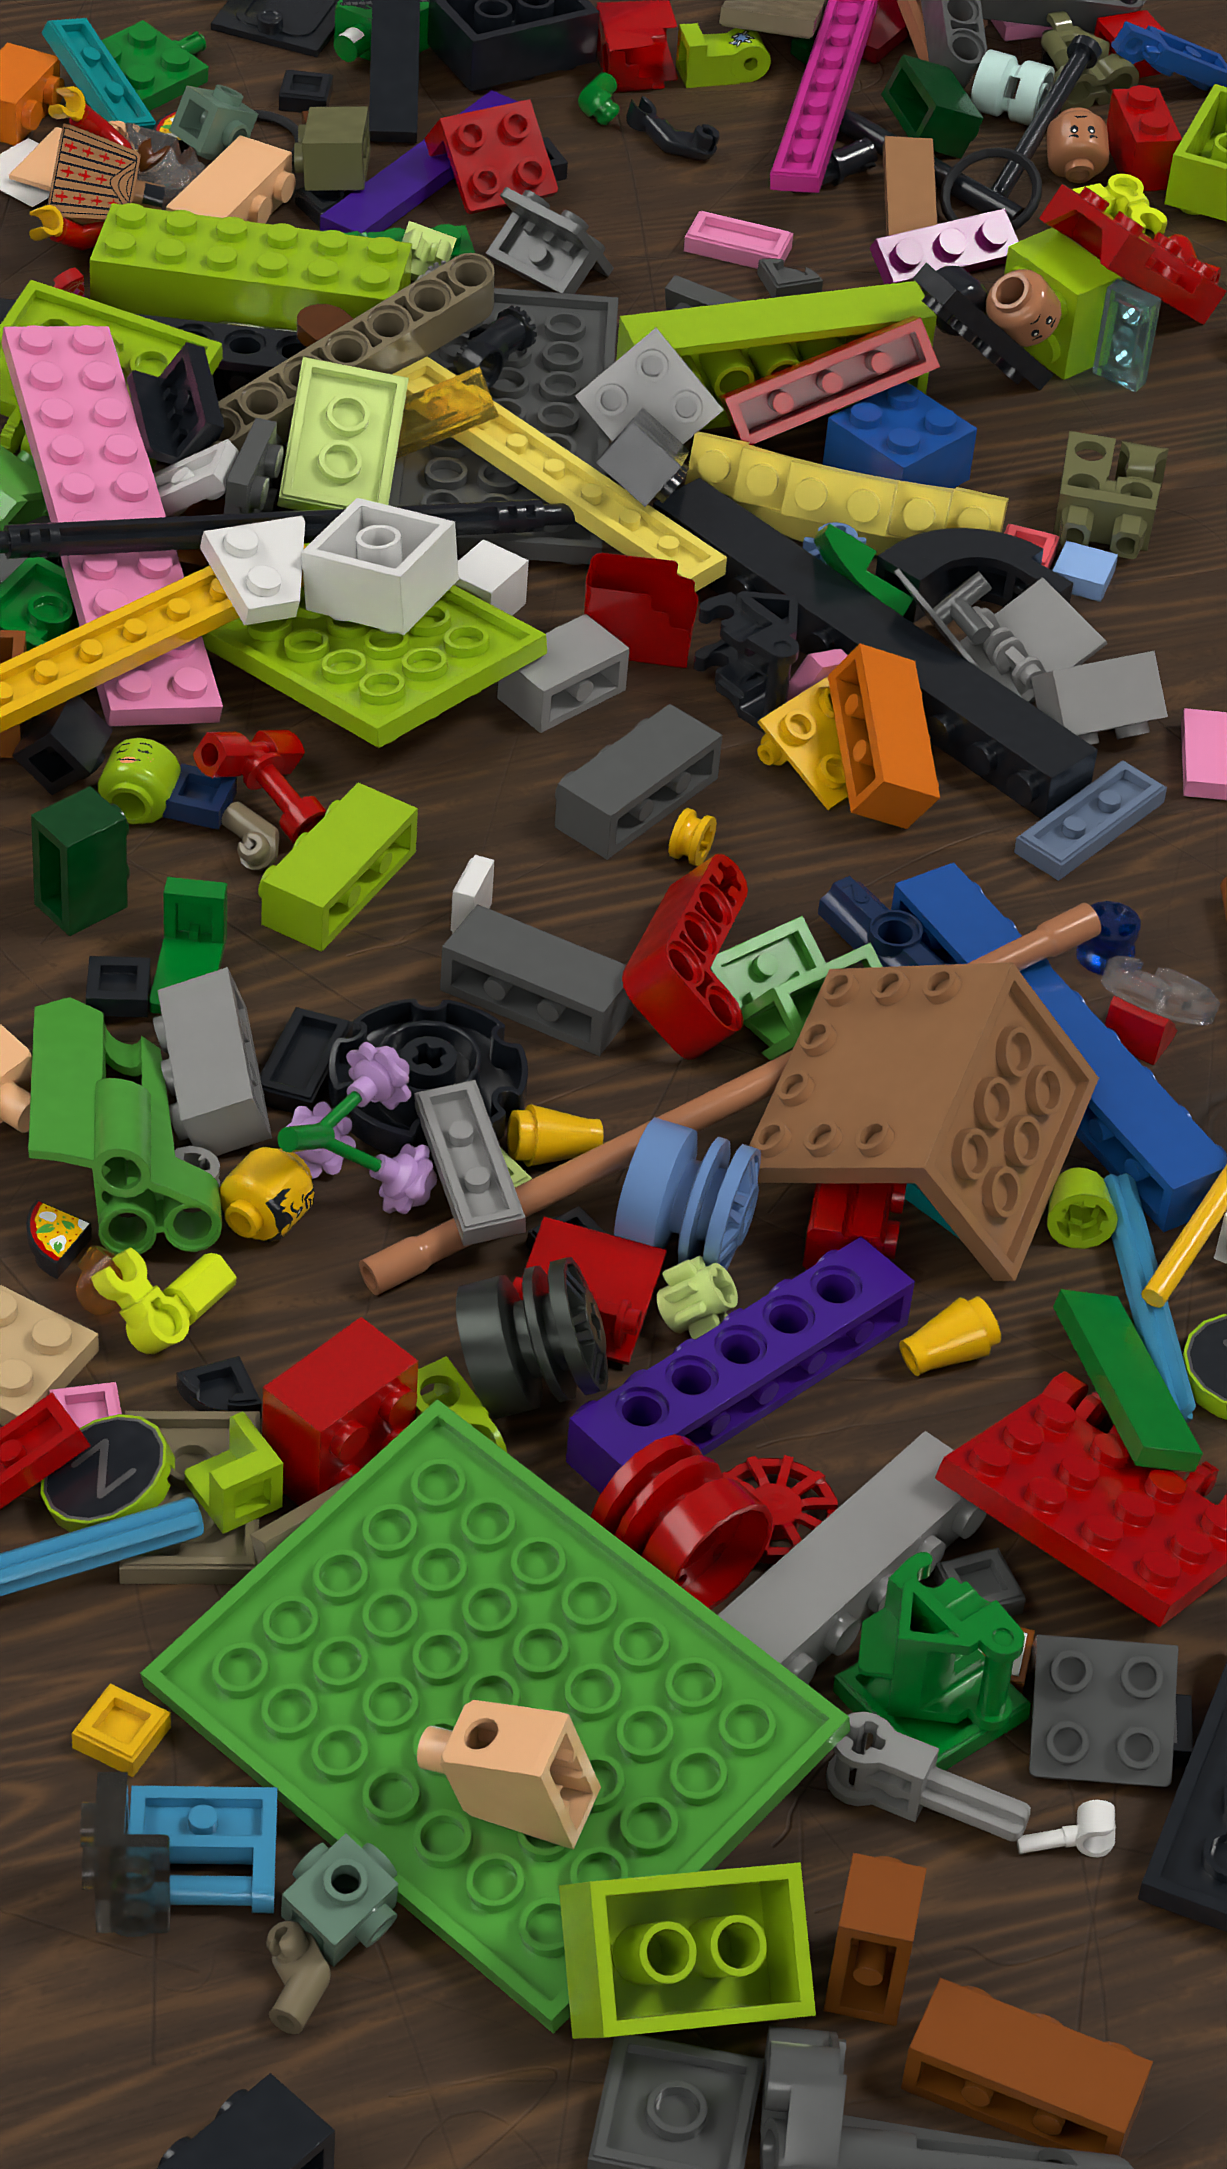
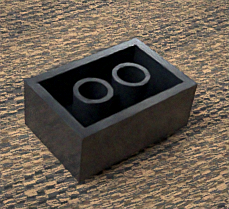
(511, 39)

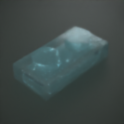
(1126, 335)

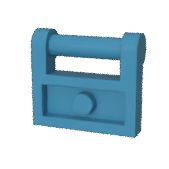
(213, 1828)

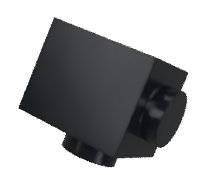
(63, 744)

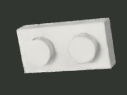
(196, 478)

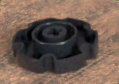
(442, 1049)

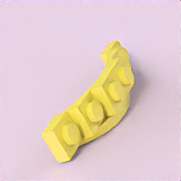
(805, 495)

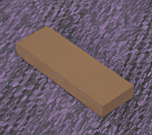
(909, 184)

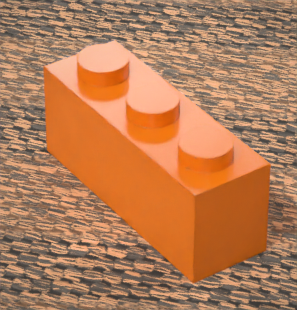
(883, 736)

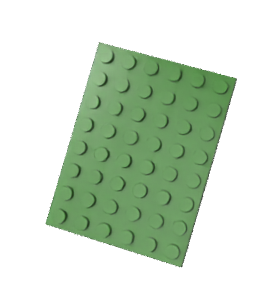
(466, 1582)

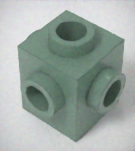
(212, 119)
(342, 1896)

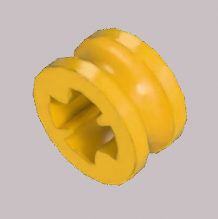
(692, 836)

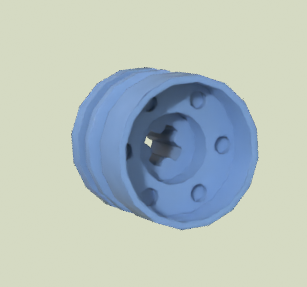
(697, 1199)

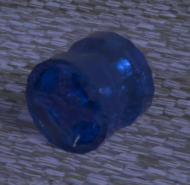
(1118, 934)

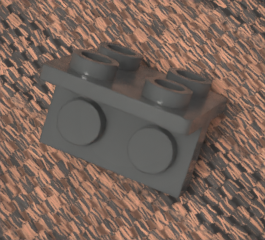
(545, 245)

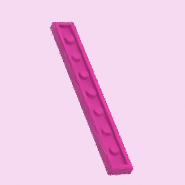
(822, 96)

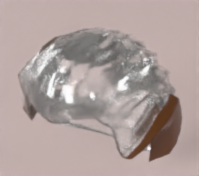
(162, 159)

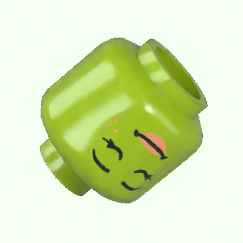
(139, 779)

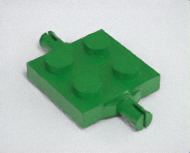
(156, 64)

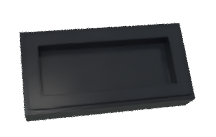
(300, 1060)

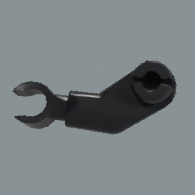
(695, 145)

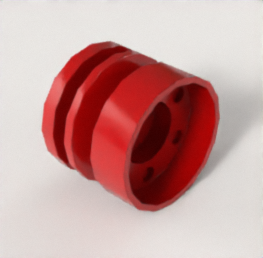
(686, 1518)

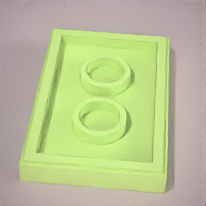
(342, 436)

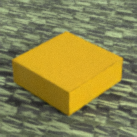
(121, 1730)

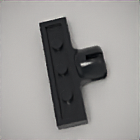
(961, 311)

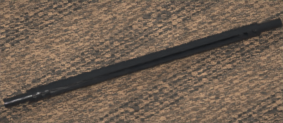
(186, 532)

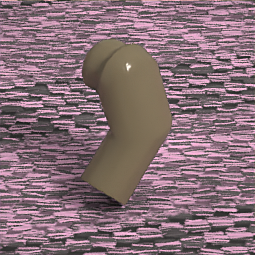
(258, 836)

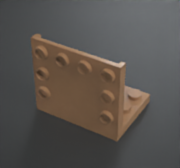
(938, 1085)

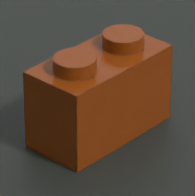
(874, 1938)

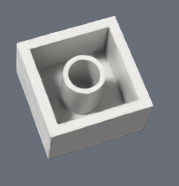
(380, 566)

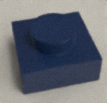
(200, 798)

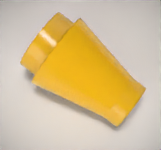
(550, 1135)
(954, 1336)

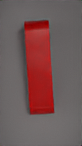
(672, 962)

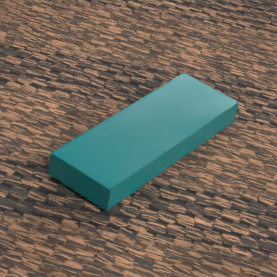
(96, 72)

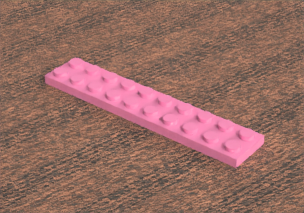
(99, 470)

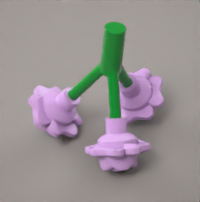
(322, 1138)

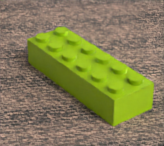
(238, 268)
(755, 338)

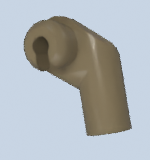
(302, 1973)

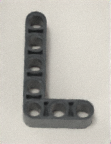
(957, 27)

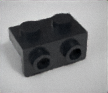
(179, 408)

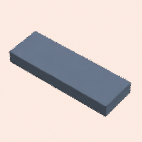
(1090, 820)

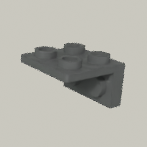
(1103, 1711)

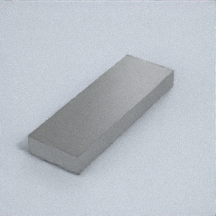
(470, 1163)

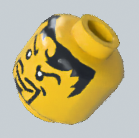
(268, 1193)

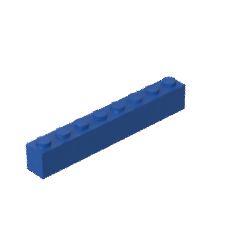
(1130, 1116)

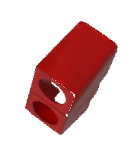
(635, 44)
(643, 606)

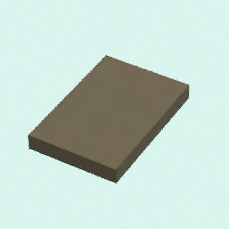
(779, 17)
(213, 1555)

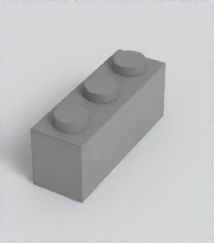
(211, 1064)

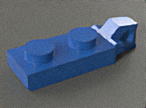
(1170, 55)

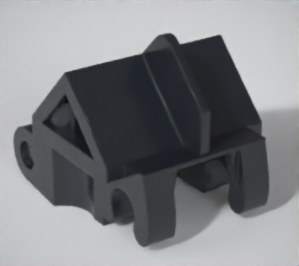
(753, 651)

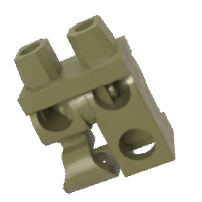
(1106, 509)

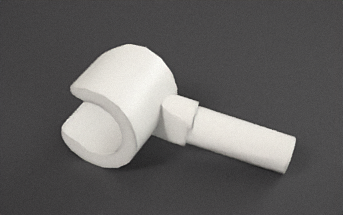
(1092, 1835)

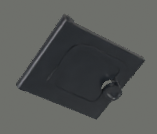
(285, 24)

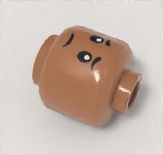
(1077, 145)
(1024, 307)

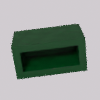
(932, 105)
(80, 860)

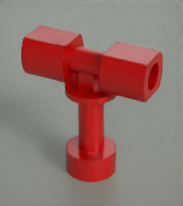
(262, 766)

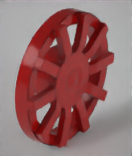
(784, 1501)

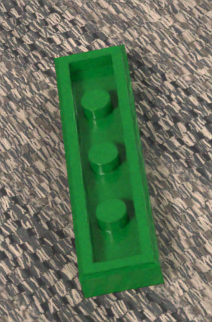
(1127, 1381)

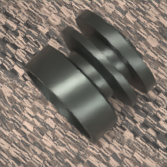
(518, 1341)

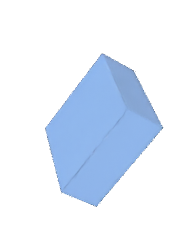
(1087, 569)

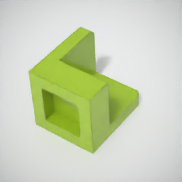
(240, 1481)

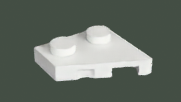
(259, 567)

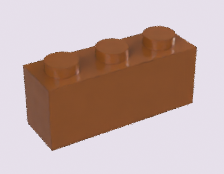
(1024, 2072)

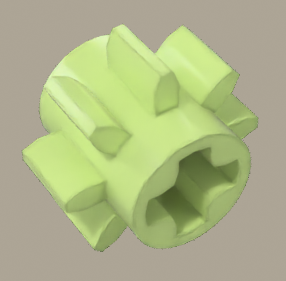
(696, 1296)

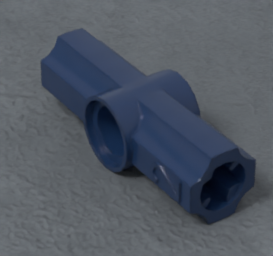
(864, 919)

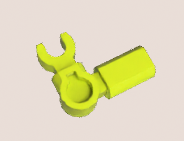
(1126, 195)
(158, 1317)

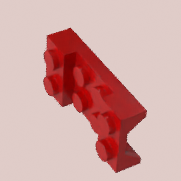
(1134, 255)

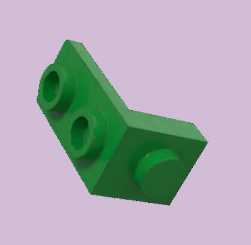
(192, 933)

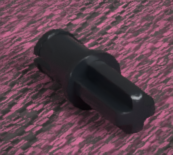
(850, 160)

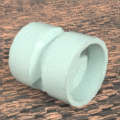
(997, 83)

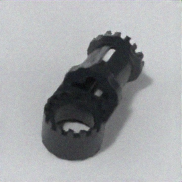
(493, 343)

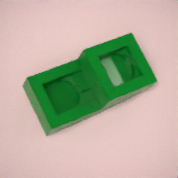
(851, 560)

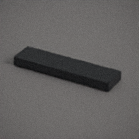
(394, 71)

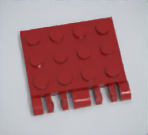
(1089, 1505)

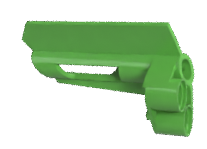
(116, 1131)

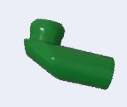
(596, 98)

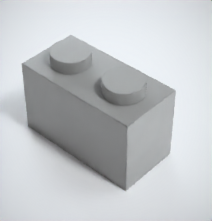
(577, 673)
(1103, 696)

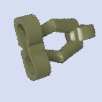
(1095, 83)

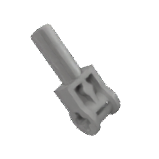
(903, 1777)

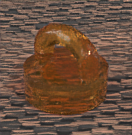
(94, 1260)

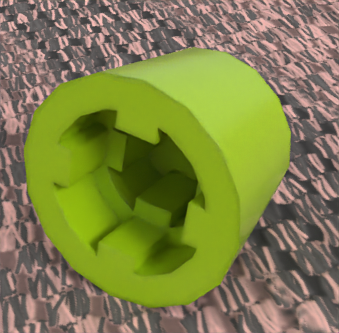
(1081, 1209)

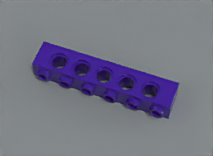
(747, 1362)

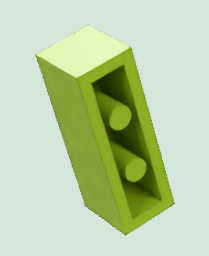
(338, 866)

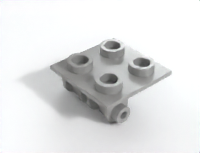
(651, 379)
(1033, 637)

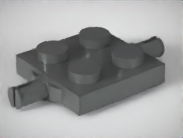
(253, 473)

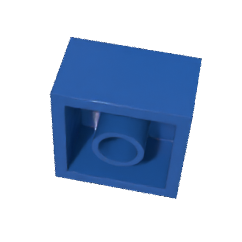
(902, 439)

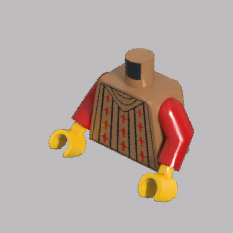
(89, 174)

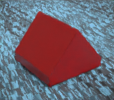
(1140, 1031)

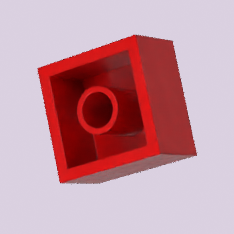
(338, 1408)

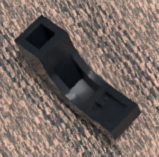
(946, 558)

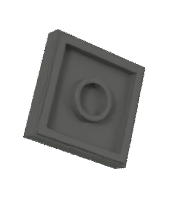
(674, 2107)

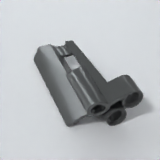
(807, 2127)

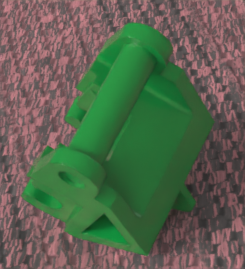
(930, 1646)

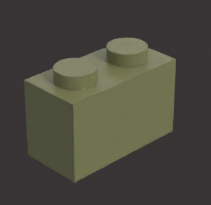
(334, 148)

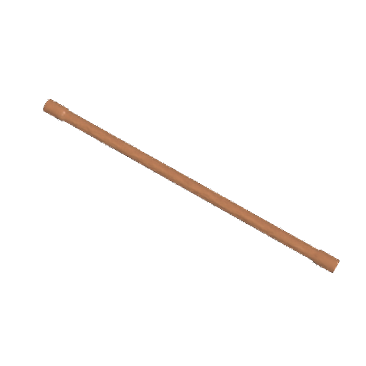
(419, 1252)

